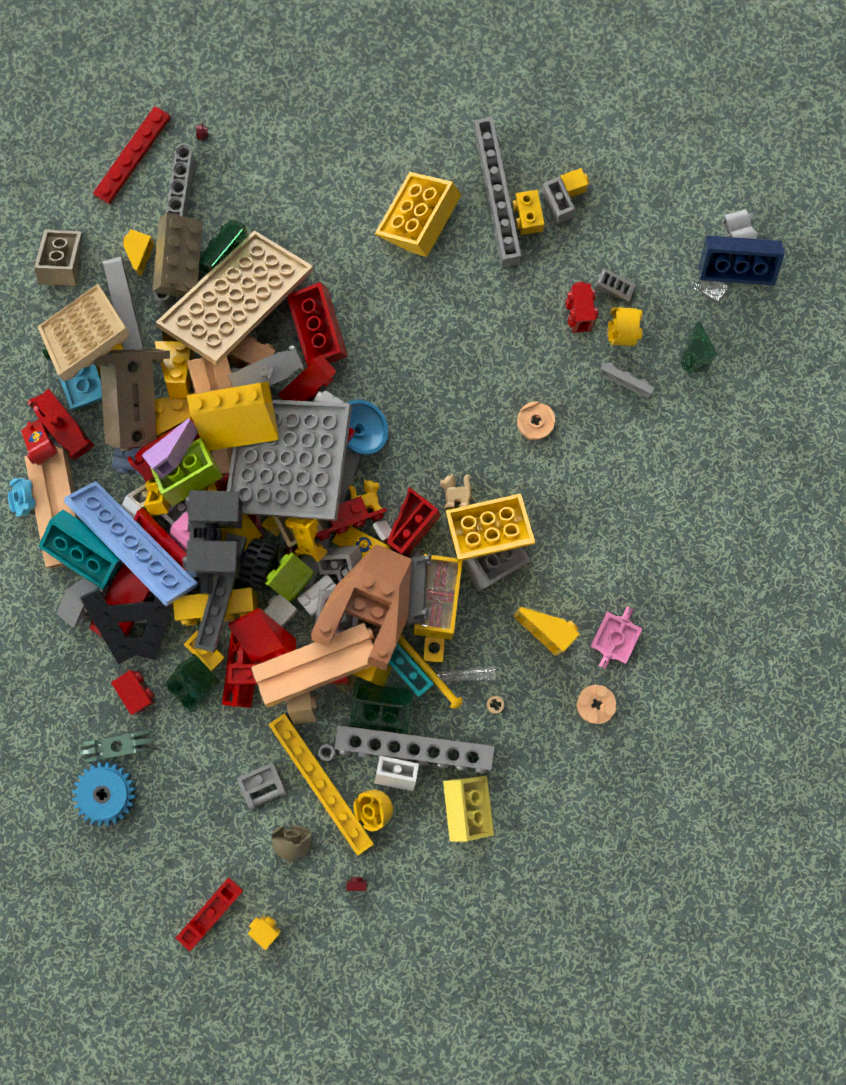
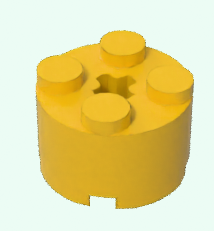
(625, 326)

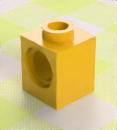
(430, 657)

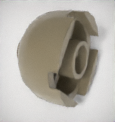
(291, 843)

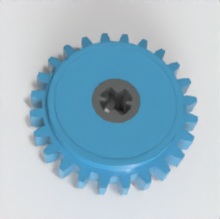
(96, 805)

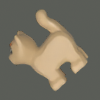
(454, 494)

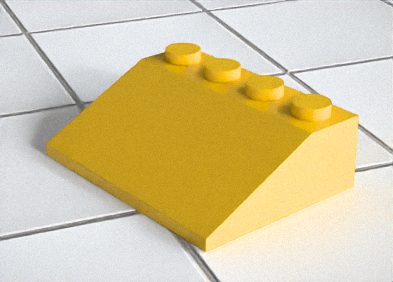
(419, 213)
(234, 416)
(489, 527)
(551, 631)

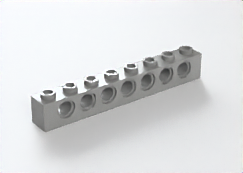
(497, 192)
(484, 752)

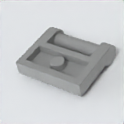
(260, 779)

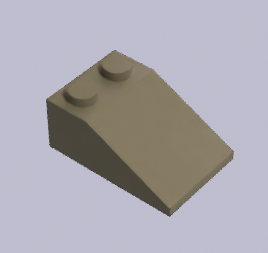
(59, 258)

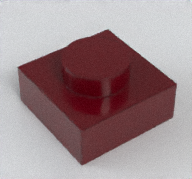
(356, 884)

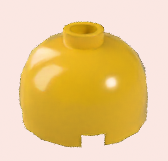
(373, 809)

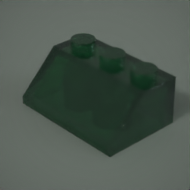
(225, 242)
(381, 708)

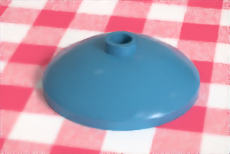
(371, 428)

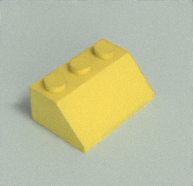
(468, 808)

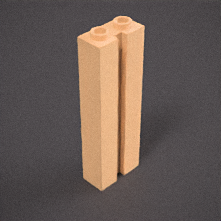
(209, 377)
(50, 486)
(314, 665)

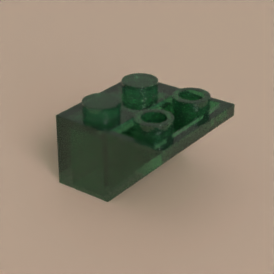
(192, 682)

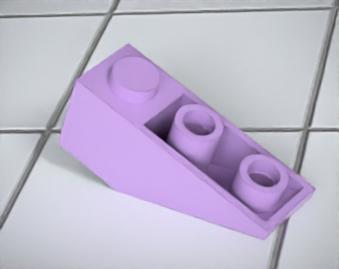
(170, 450)

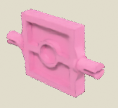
(616, 637)

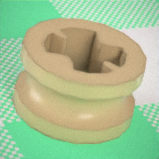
(498, 699)

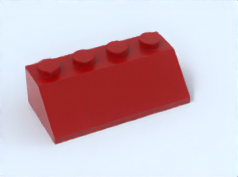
(317, 324)

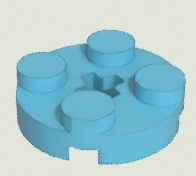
(20, 497)

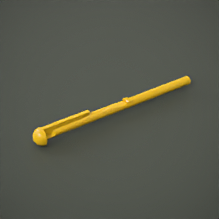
(456, 702)

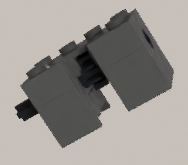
(206, 554)

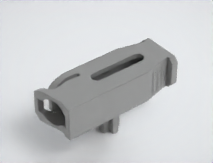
(271, 369)

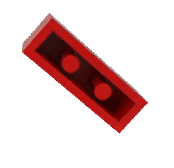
(309, 381)

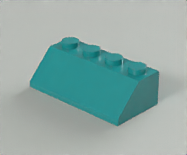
(79, 549)

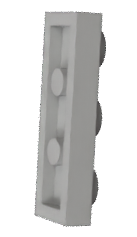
(626, 379)

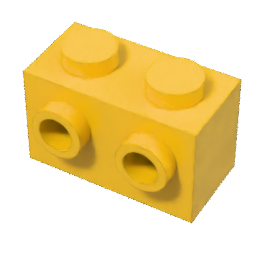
(529, 212)

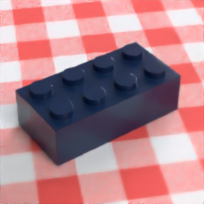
(741, 260)

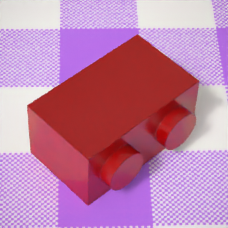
(133, 692)

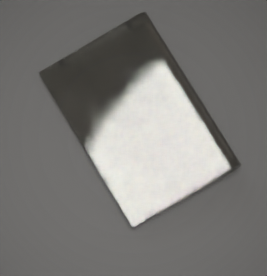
(276, 325)

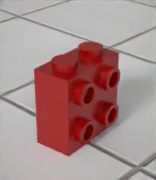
(581, 307)

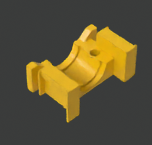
(305, 534)

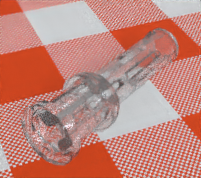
(477, 674)

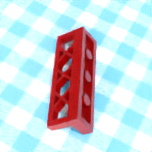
(241, 693)

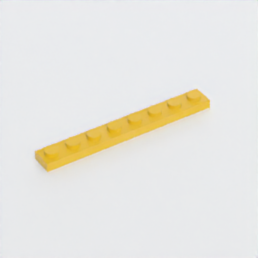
(321, 784)

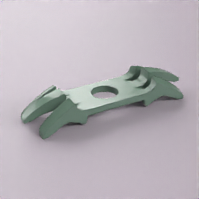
(128, 746)

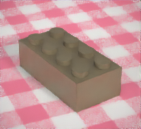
(177, 255)

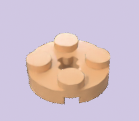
(533, 431)
(601, 694)

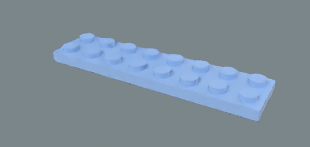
(130, 543)

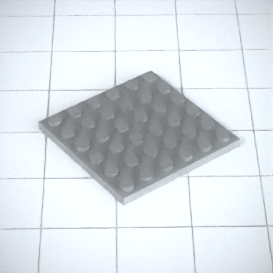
(301, 470)

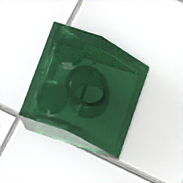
(697, 351)

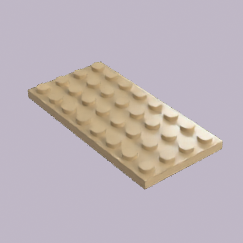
(234, 297)
(82, 332)

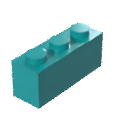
(410, 671)

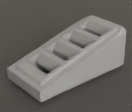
(617, 279)

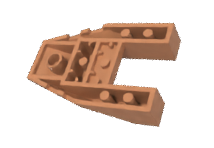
(373, 592)

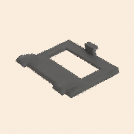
(418, 587)

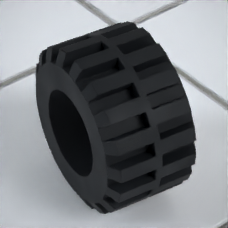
(258, 563)

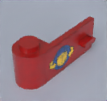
(38, 443)

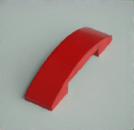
(209, 914)

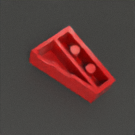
(412, 523)

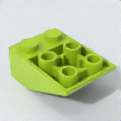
(290, 577)

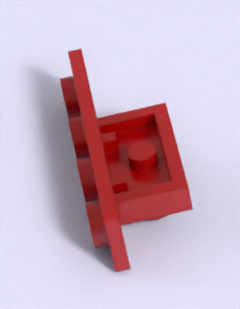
(350, 514)

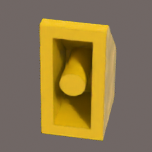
(138, 248)

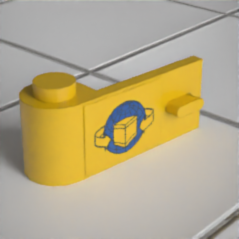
(357, 538)

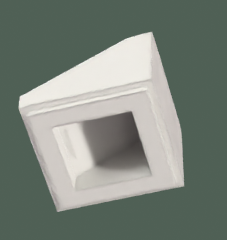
(382, 529)

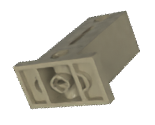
(129, 396)

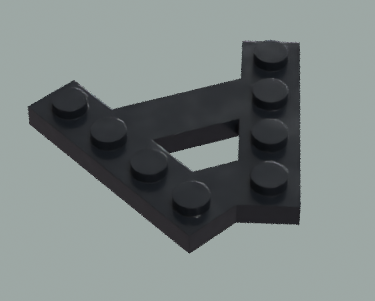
(109, 616)

